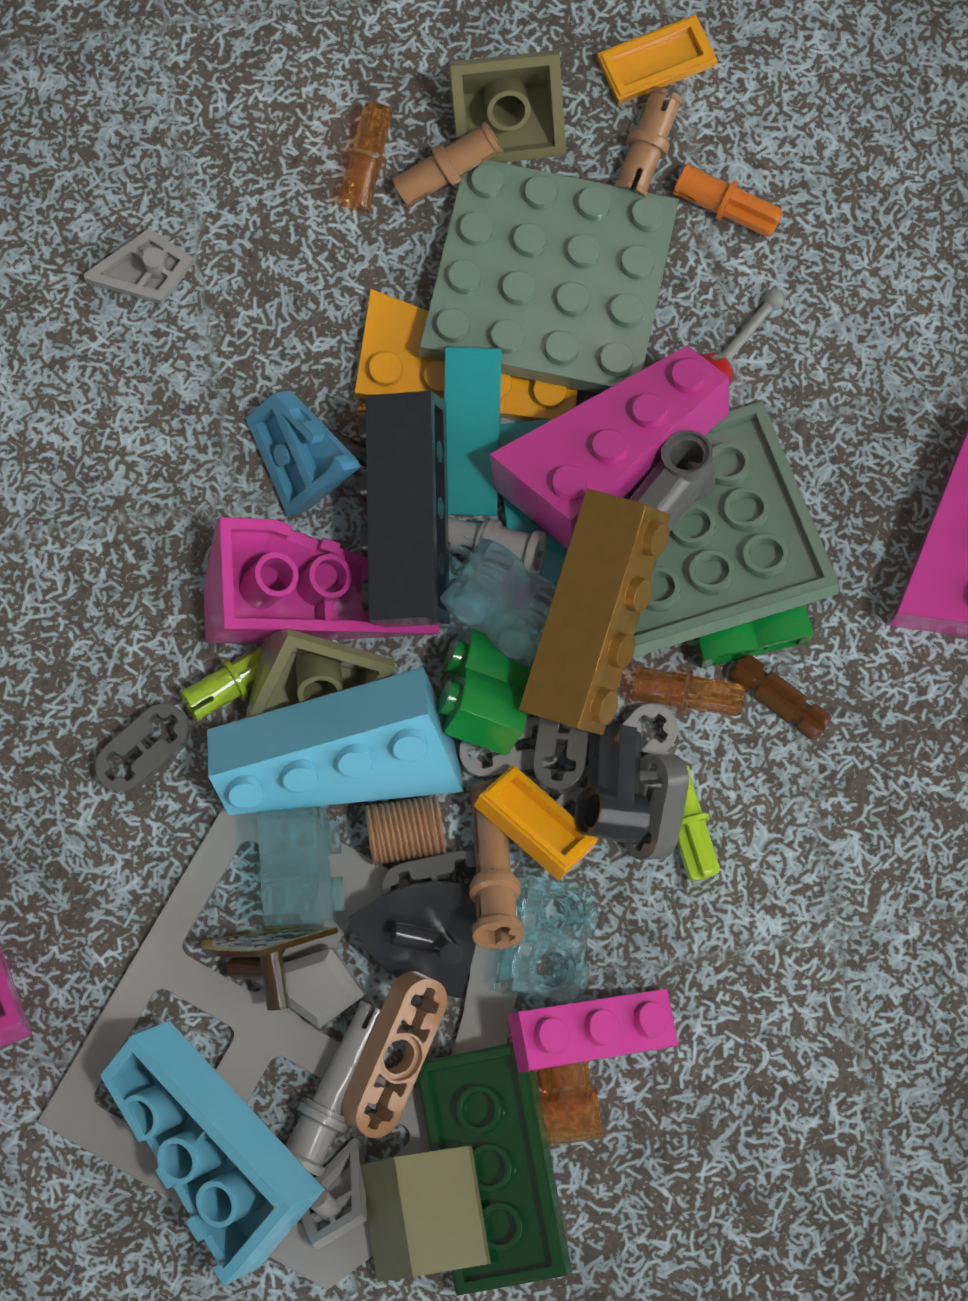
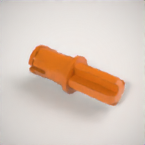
(727, 200)

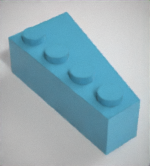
(337, 749)

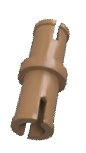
(648, 141)
(447, 164)

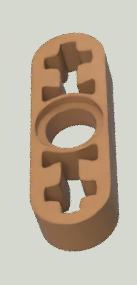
(404, 1075)

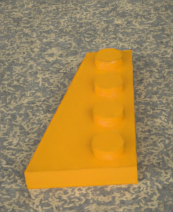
(393, 364)

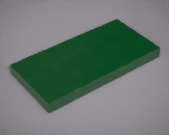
(490, 1106)

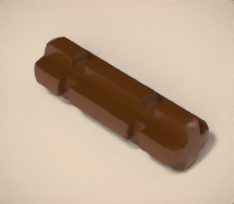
(780, 697)

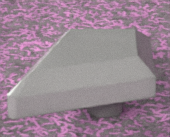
(142, 268)
(321, 986)
(343, 1200)

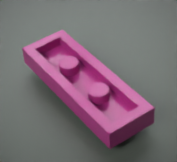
(592, 1030)

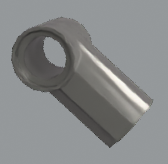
(673, 488)

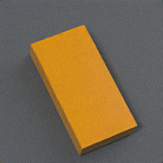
(657, 59)
(534, 822)

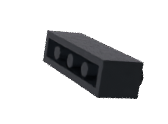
(405, 509)

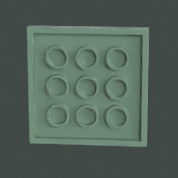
(551, 274)
(739, 548)

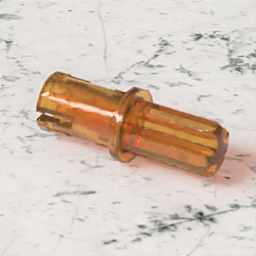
(365, 158)
(687, 691)

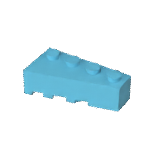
(211, 1149)

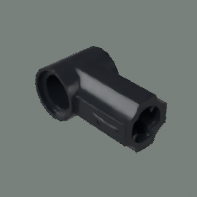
(611, 800)

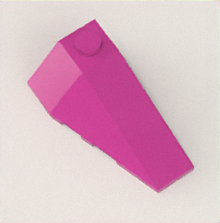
(279, 579)

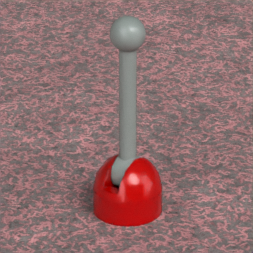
(773, 300)

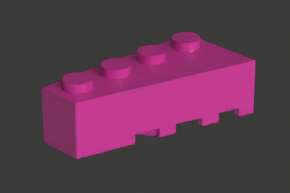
(608, 440)
(938, 580)

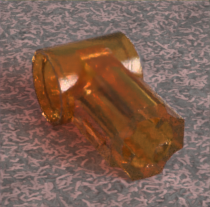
(570, 1104)

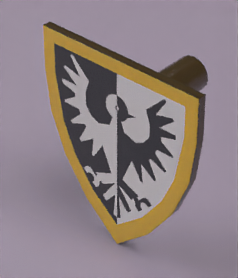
(261, 958)

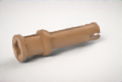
(494, 885)

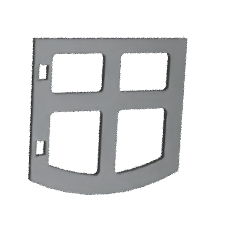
(258, 1032)

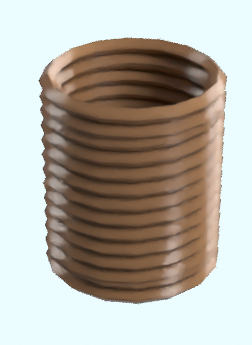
(405, 829)

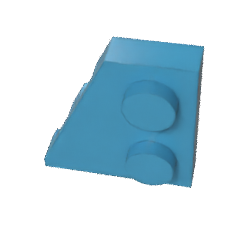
(299, 452)

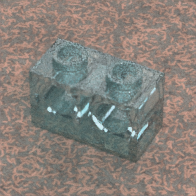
(562, 945)

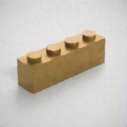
(596, 611)

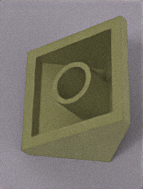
(517, 100)
(306, 667)
(425, 1214)

